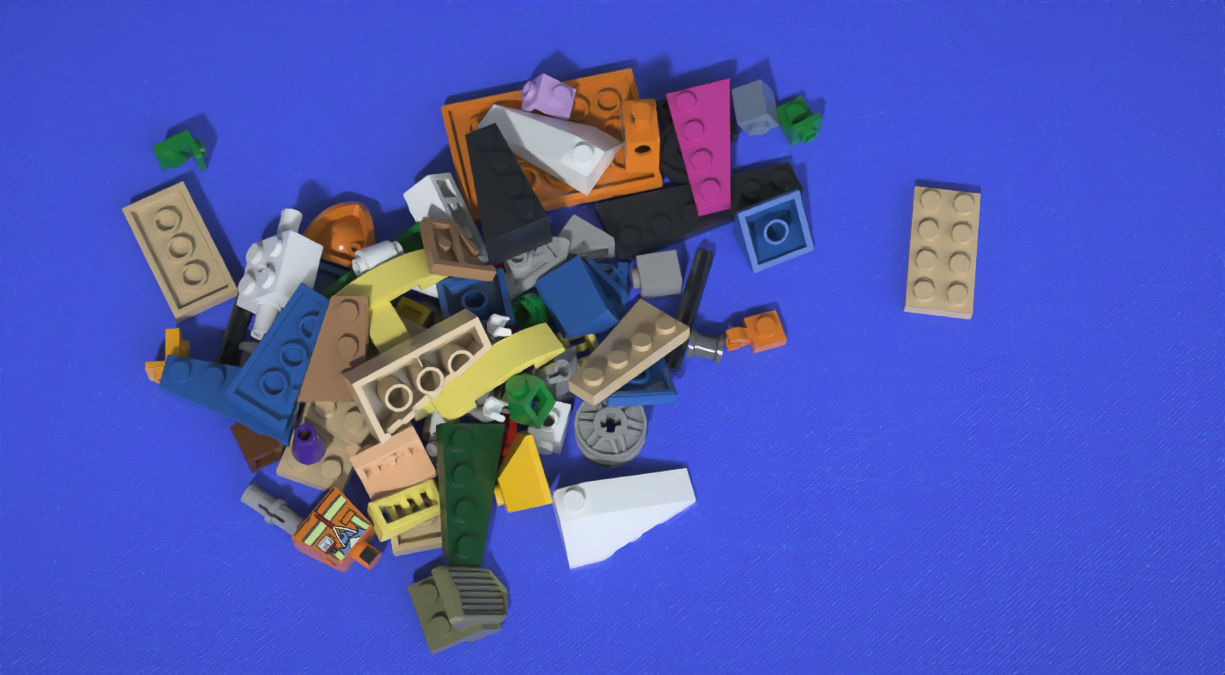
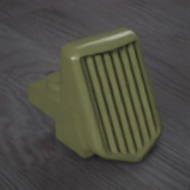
(459, 605)

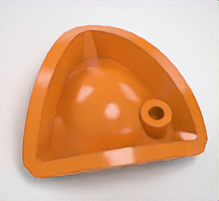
(342, 231)

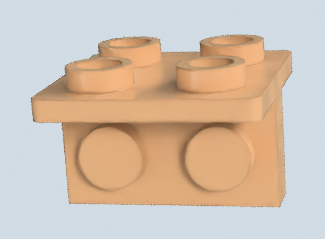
(394, 464)

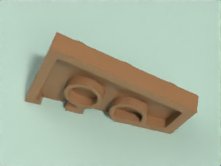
(338, 349)

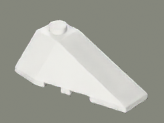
(560, 147)
(609, 513)

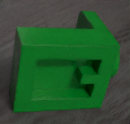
(798, 121)
(178, 149)

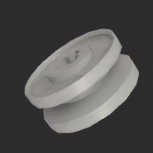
(609, 448)

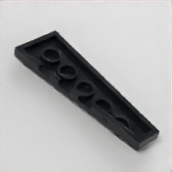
(669, 215)

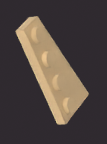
(627, 351)

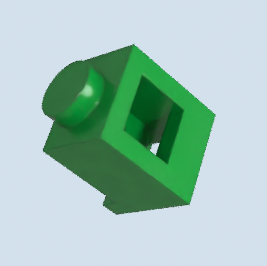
(520, 393)

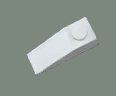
(439, 198)

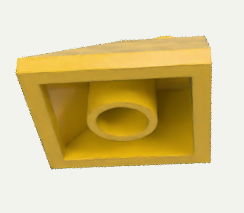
(521, 477)

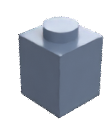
(755, 107)

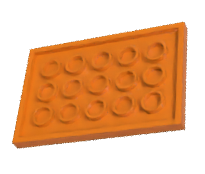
(594, 104)

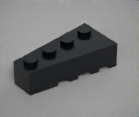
(507, 204)

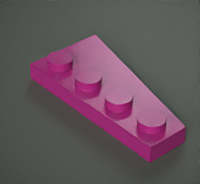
(703, 136)

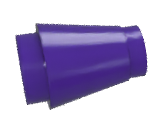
(308, 445)

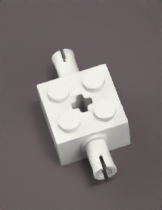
(276, 270)

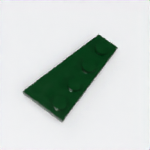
(467, 478)

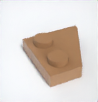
(451, 252)

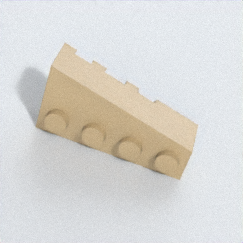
(413, 372)

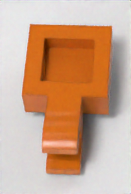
(759, 331)

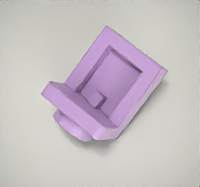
(548, 97)

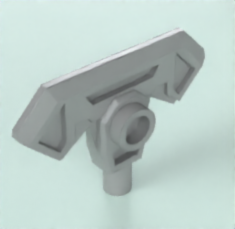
(531, 266)

